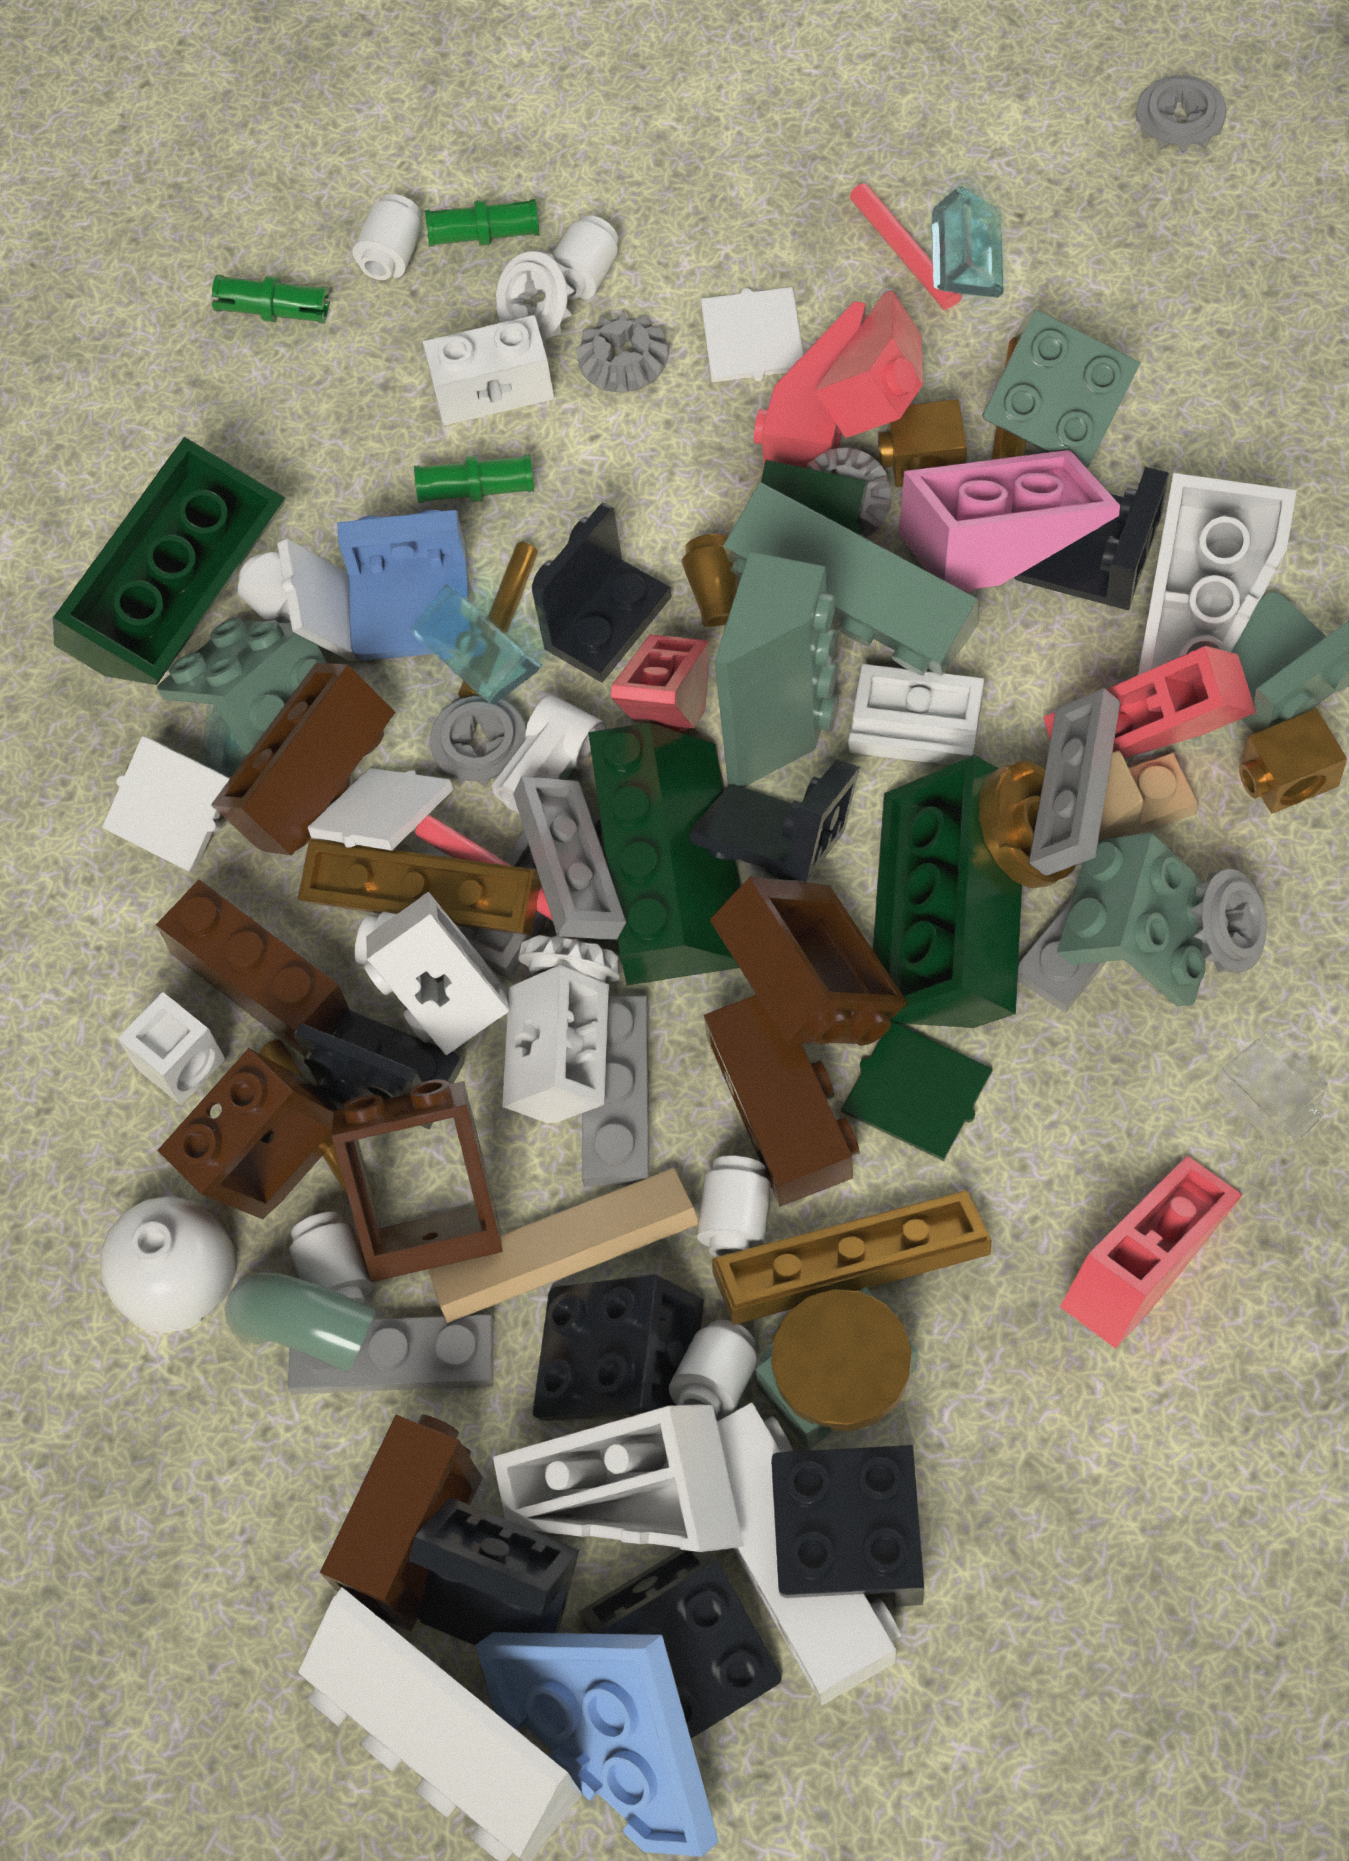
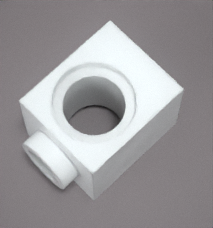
(171, 1048)

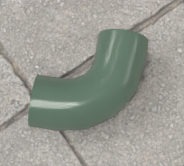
(298, 1317)

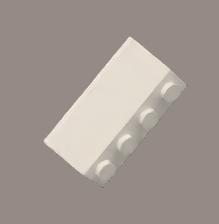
(437, 1730)

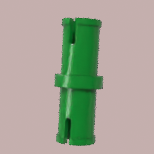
(482, 222)
(270, 299)
(473, 478)

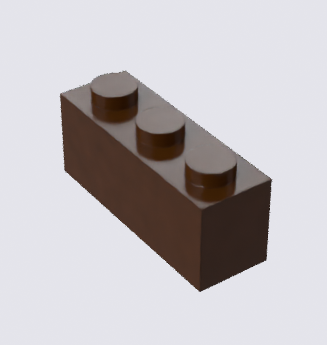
(304, 758)
(251, 965)
(781, 1102)

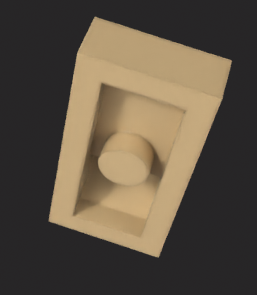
(1144, 796)

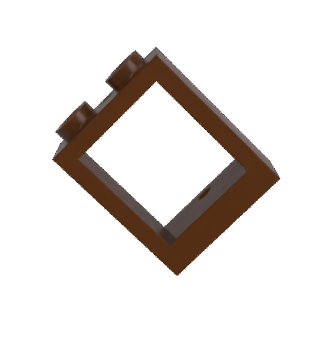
(808, 962)
(232, 1153)
(431, 1239)
(402, 1491)

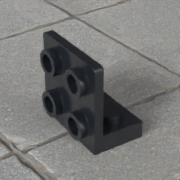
(1110, 559)
(594, 601)
(777, 834)
(372, 1060)
(613, 1347)
(848, 1523)
(490, 1574)
(705, 1630)

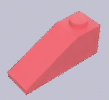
(875, 371)
(796, 421)
(665, 682)
(1178, 701)
(1148, 1251)

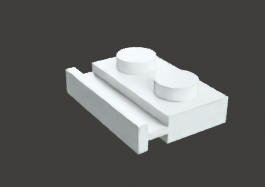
(915, 715)

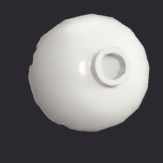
(167, 1264)

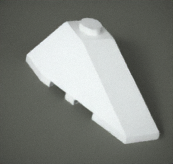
(1213, 564)

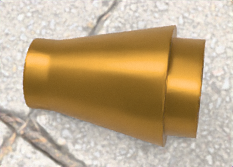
(710, 578)

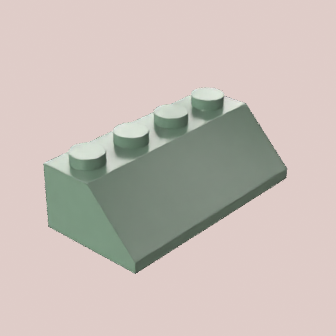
(873, 588)
(776, 667)

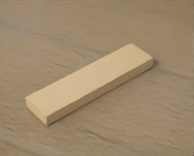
(566, 1244)

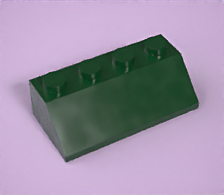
(165, 566)
(649, 798)
(944, 904)

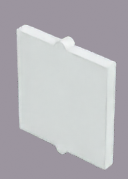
(751, 334)
(316, 598)
(166, 804)
(380, 808)

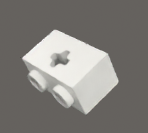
(489, 370)
(429, 941)
(556, 1045)

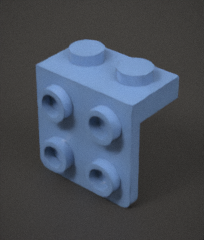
(395, 574)

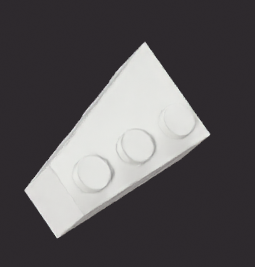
(628, 1481)

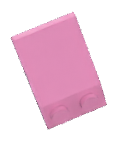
(999, 515)

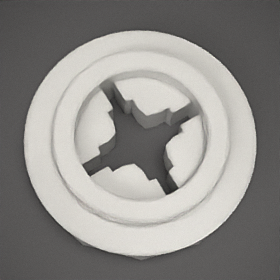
(523, 279)
(589, 959)

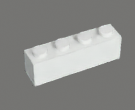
(831, 1637)

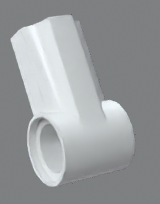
(552, 746)

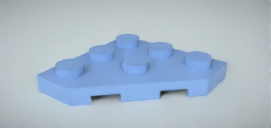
(618, 1719)

